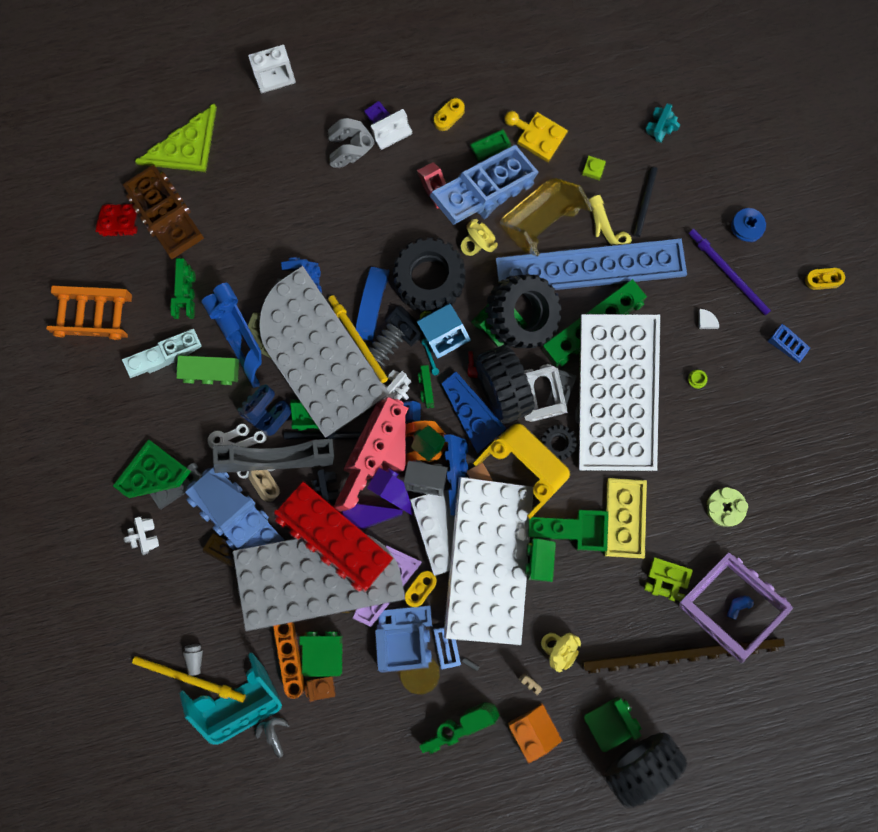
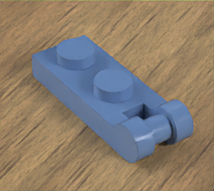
(405, 618)

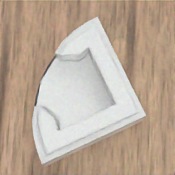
(707, 320)

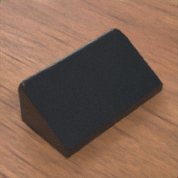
(405, 323)

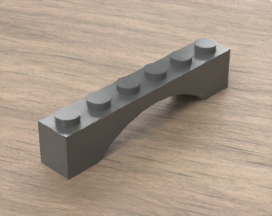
(237, 459)

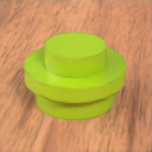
(697, 379)

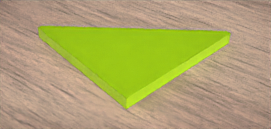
(185, 147)

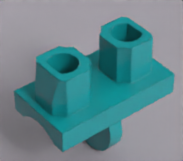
(666, 123)

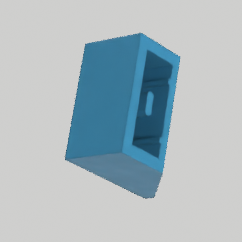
(443, 330)

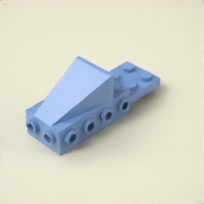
(485, 185)
(231, 511)

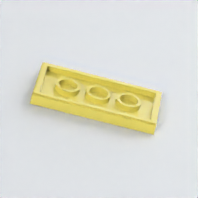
(626, 518)

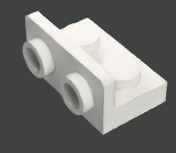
(391, 129)

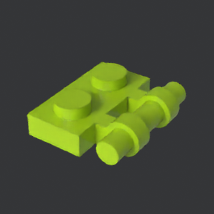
(669, 573)

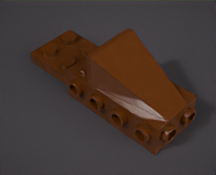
(162, 211)

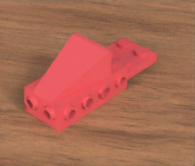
(378, 447)

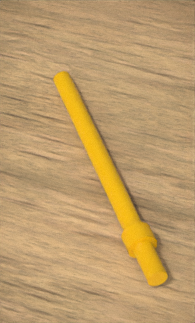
(341, 313)
(223, 691)

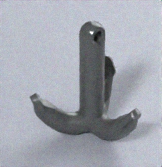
(270, 733)

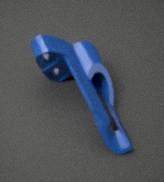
(224, 309)

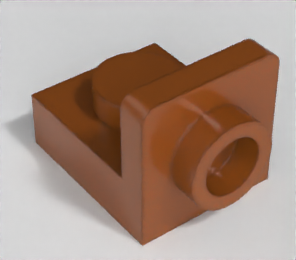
(320, 688)

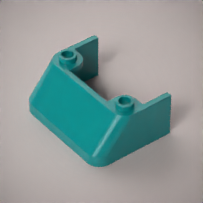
(228, 717)

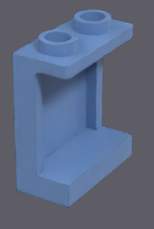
(403, 649)

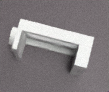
(554, 410)

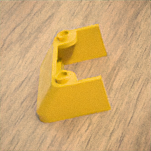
(535, 456)

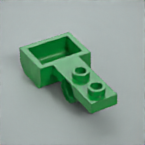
(588, 530)
(472, 721)

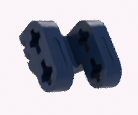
(255, 411)

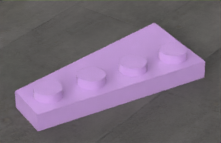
(407, 567)

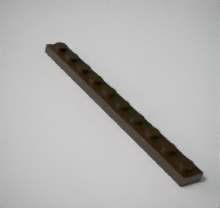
(673, 656)

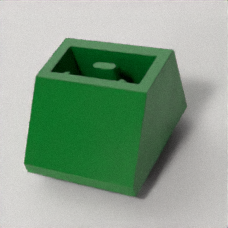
(541, 560)

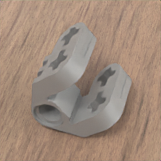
(360, 141)

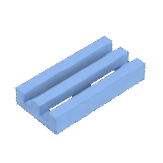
(450, 664)

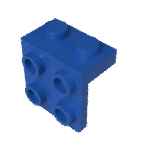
(311, 268)

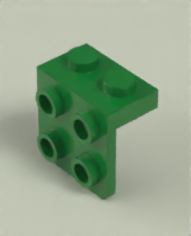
(321, 654)
(612, 724)

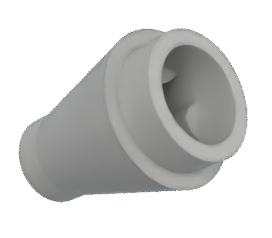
(193, 658)

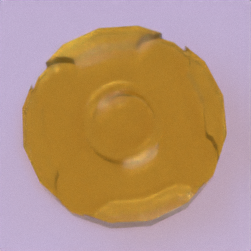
(421, 680)

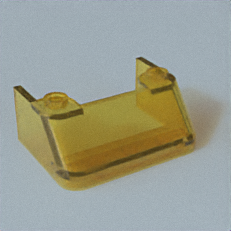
(541, 210)

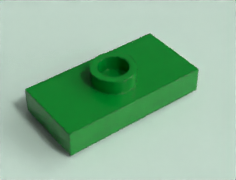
(490, 145)

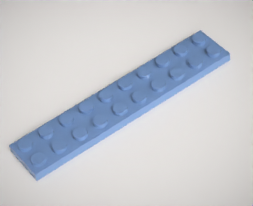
(600, 264)

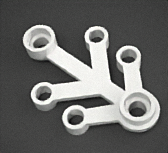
(224, 437)

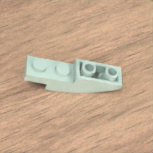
(163, 354)

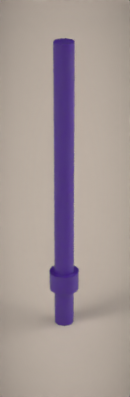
(704, 245)

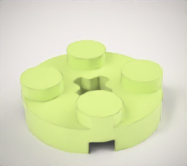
(729, 518)

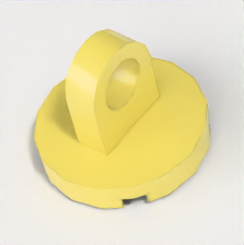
(480, 236)
(564, 651)

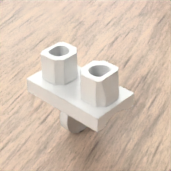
(398, 385)
(141, 527)

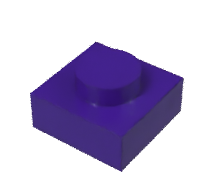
(376, 113)

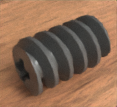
(385, 343)

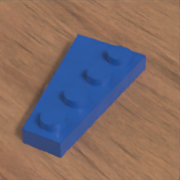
(472, 412)
(458, 466)

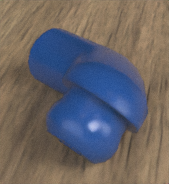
(738, 604)

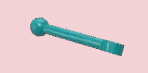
(435, 371)

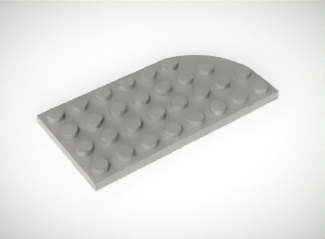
(317, 354)
(292, 584)

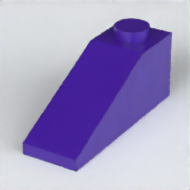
(391, 489)
(367, 516)

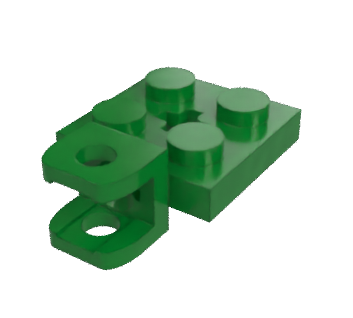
(183, 290)

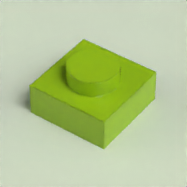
(594, 168)

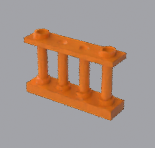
(82, 295)

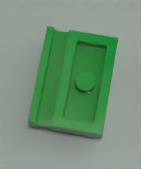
(426, 394)

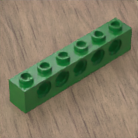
(630, 292)

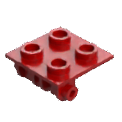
(117, 219)

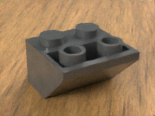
(425, 478)

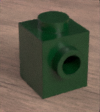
(427, 442)

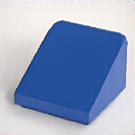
(414, 411)

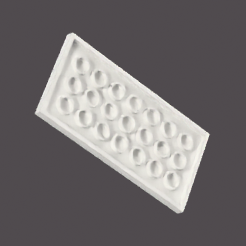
(619, 392)
(488, 562)

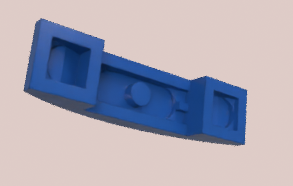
(371, 303)

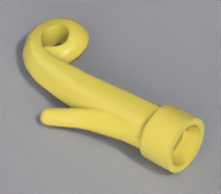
(602, 223)

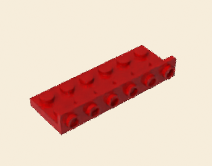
(333, 537)

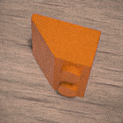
(535, 733)

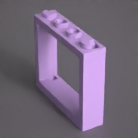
(713, 629)

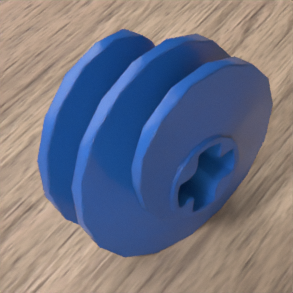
(751, 217)

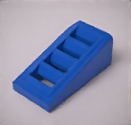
(775, 341)

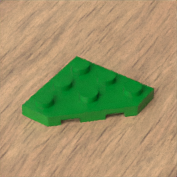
(151, 472)

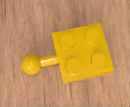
(539, 136)

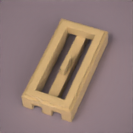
(530, 683)

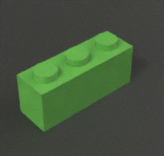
(207, 369)

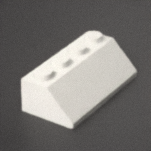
(436, 529)

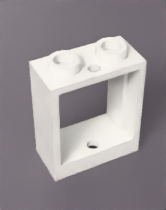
(275, 77)

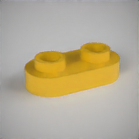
(450, 113)
(823, 278)
(420, 588)

